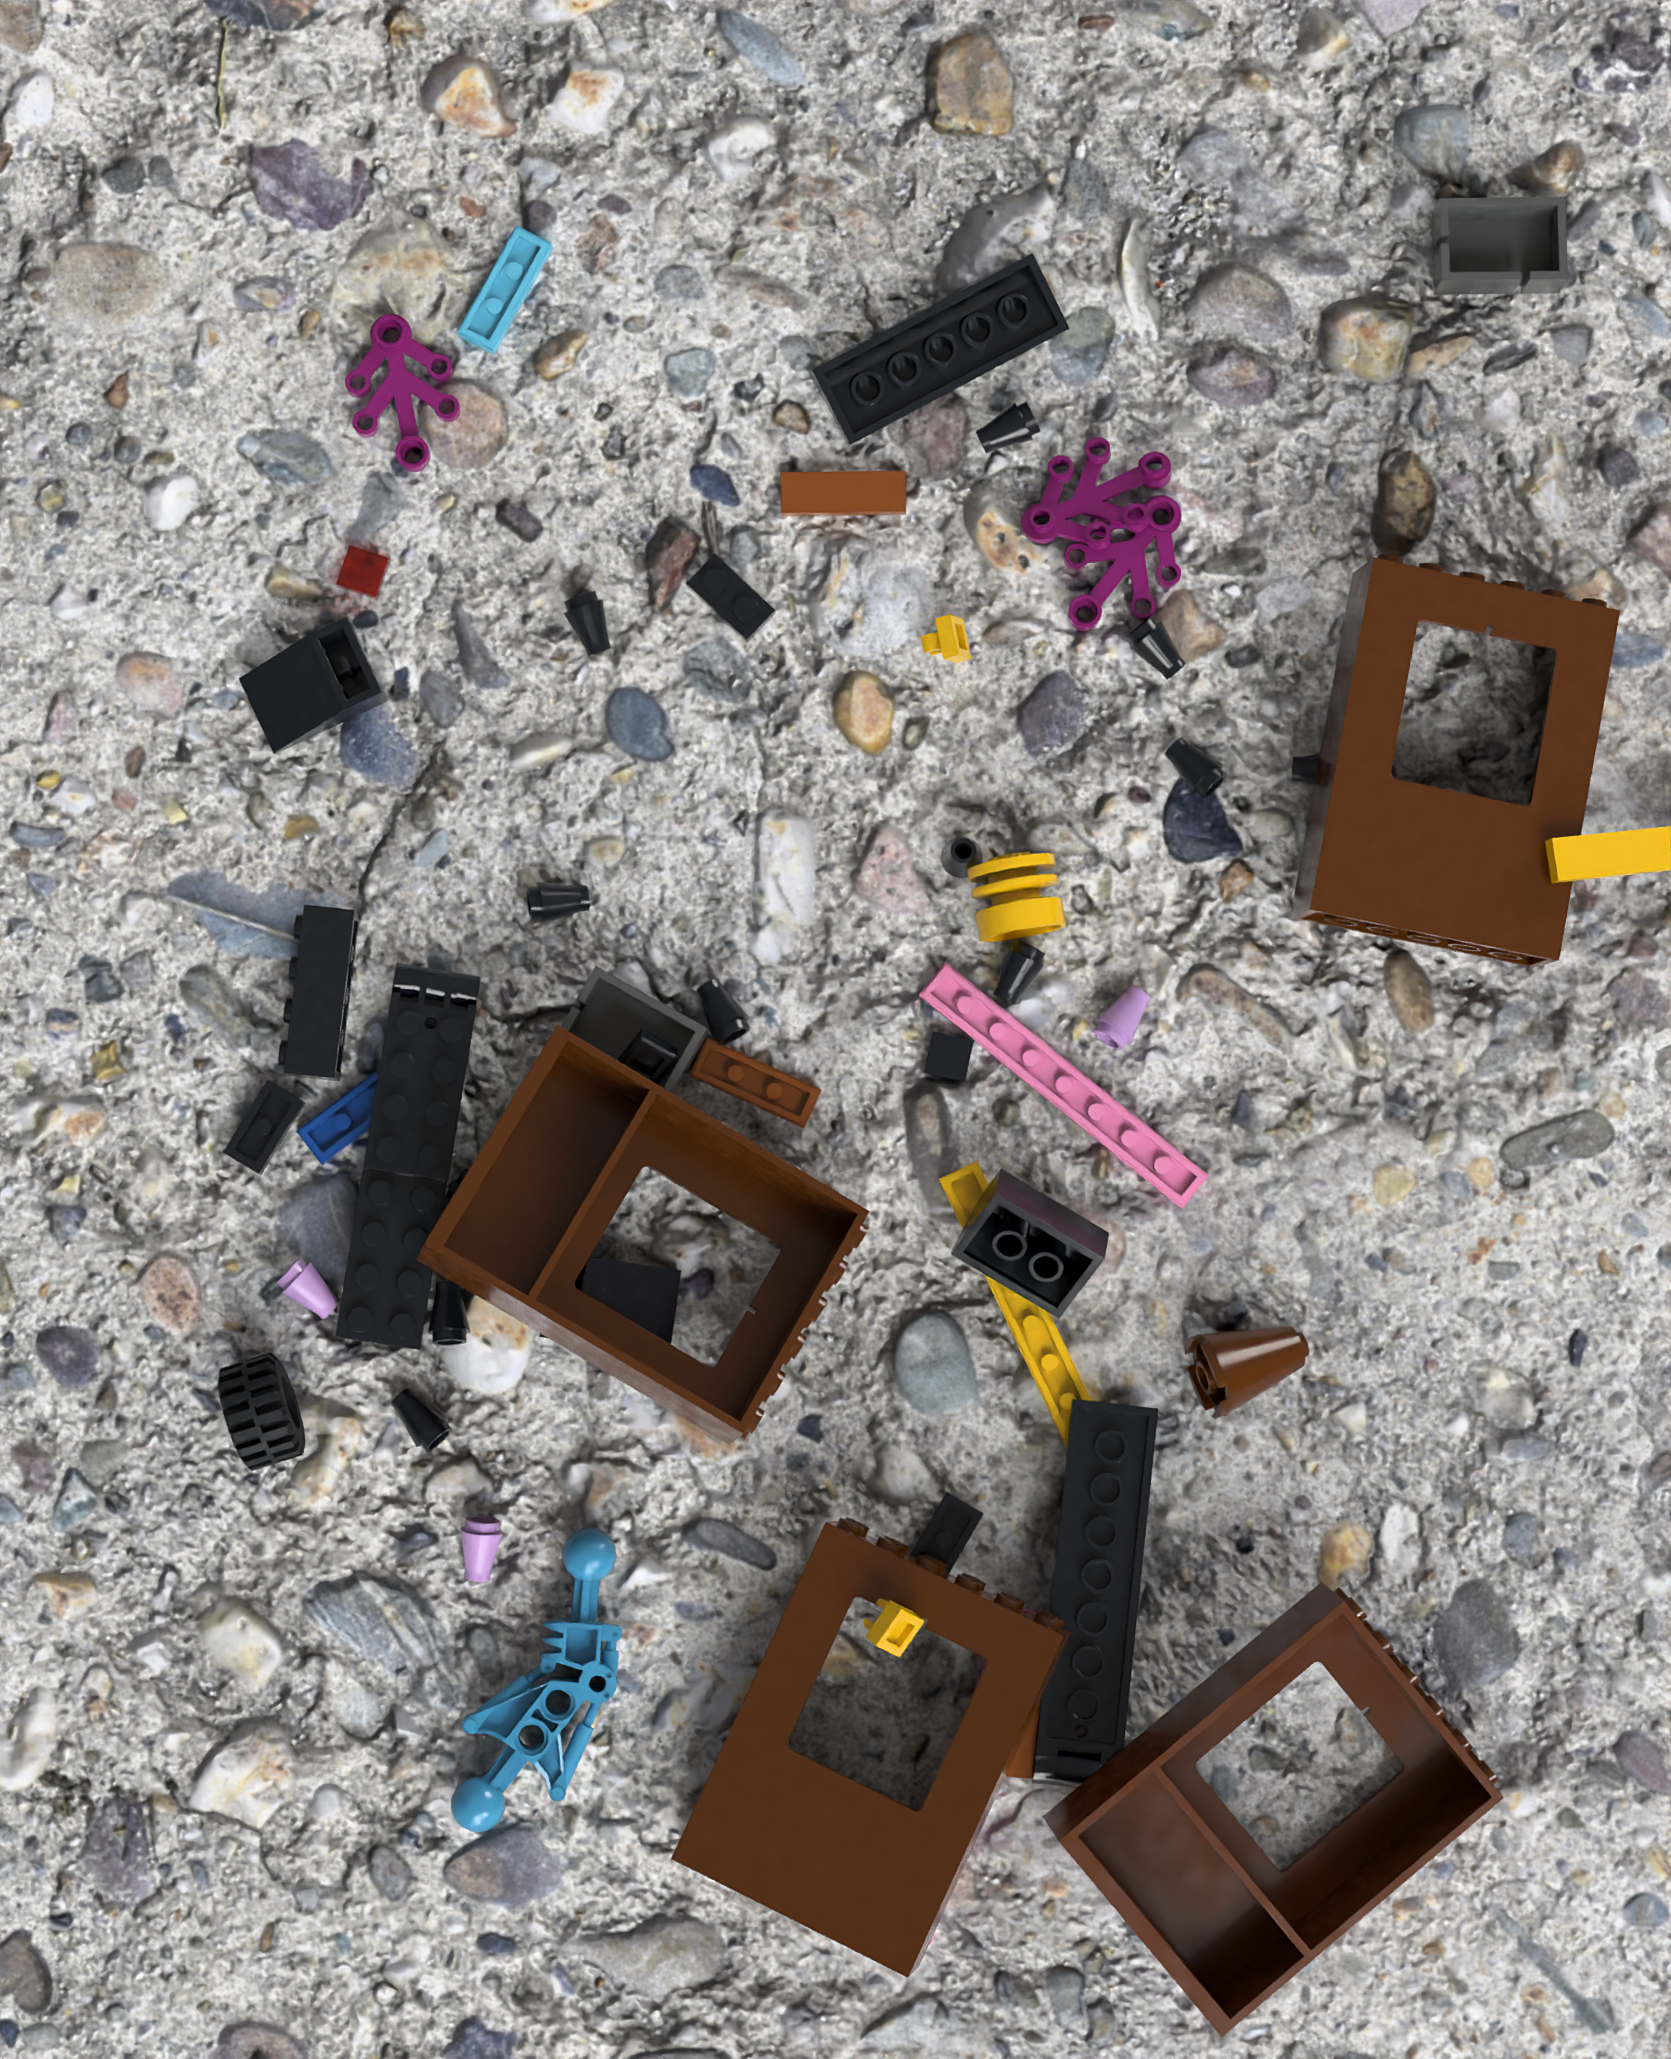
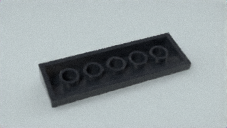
(939, 348)

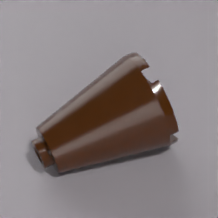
(1242, 1364)

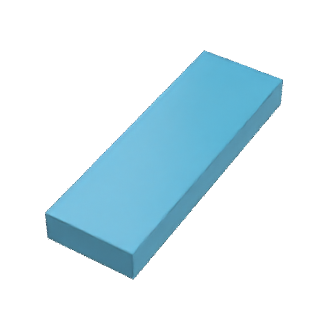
(504, 290)

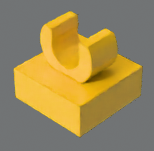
(948, 640)
(893, 1627)

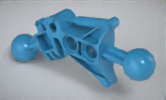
(574, 1643)

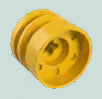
(1016, 897)

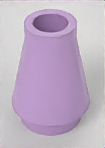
(1120, 1021)
(308, 1288)
(480, 1545)

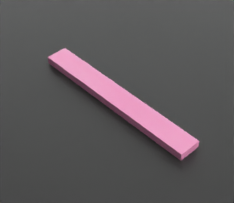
(1063, 1085)

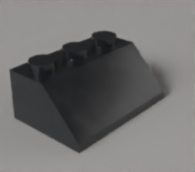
(1031, 1243)

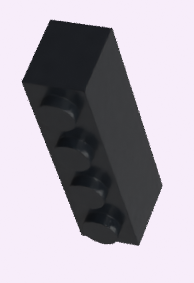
(320, 993)

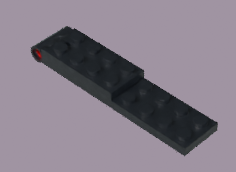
(407, 1155)
(1096, 1588)

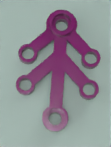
(400, 385)
(1092, 499)
(1128, 557)

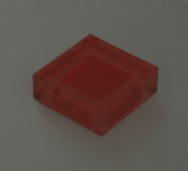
(363, 572)

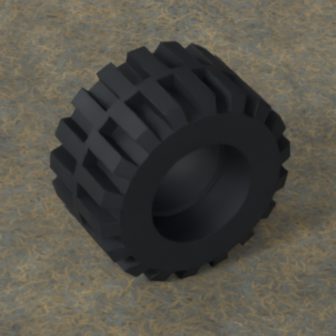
(261, 1411)

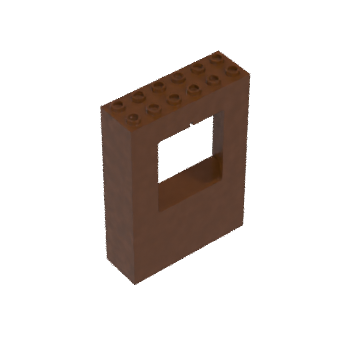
(1426, 857)
(557, 1179)
(825, 1842)
(1196, 1878)

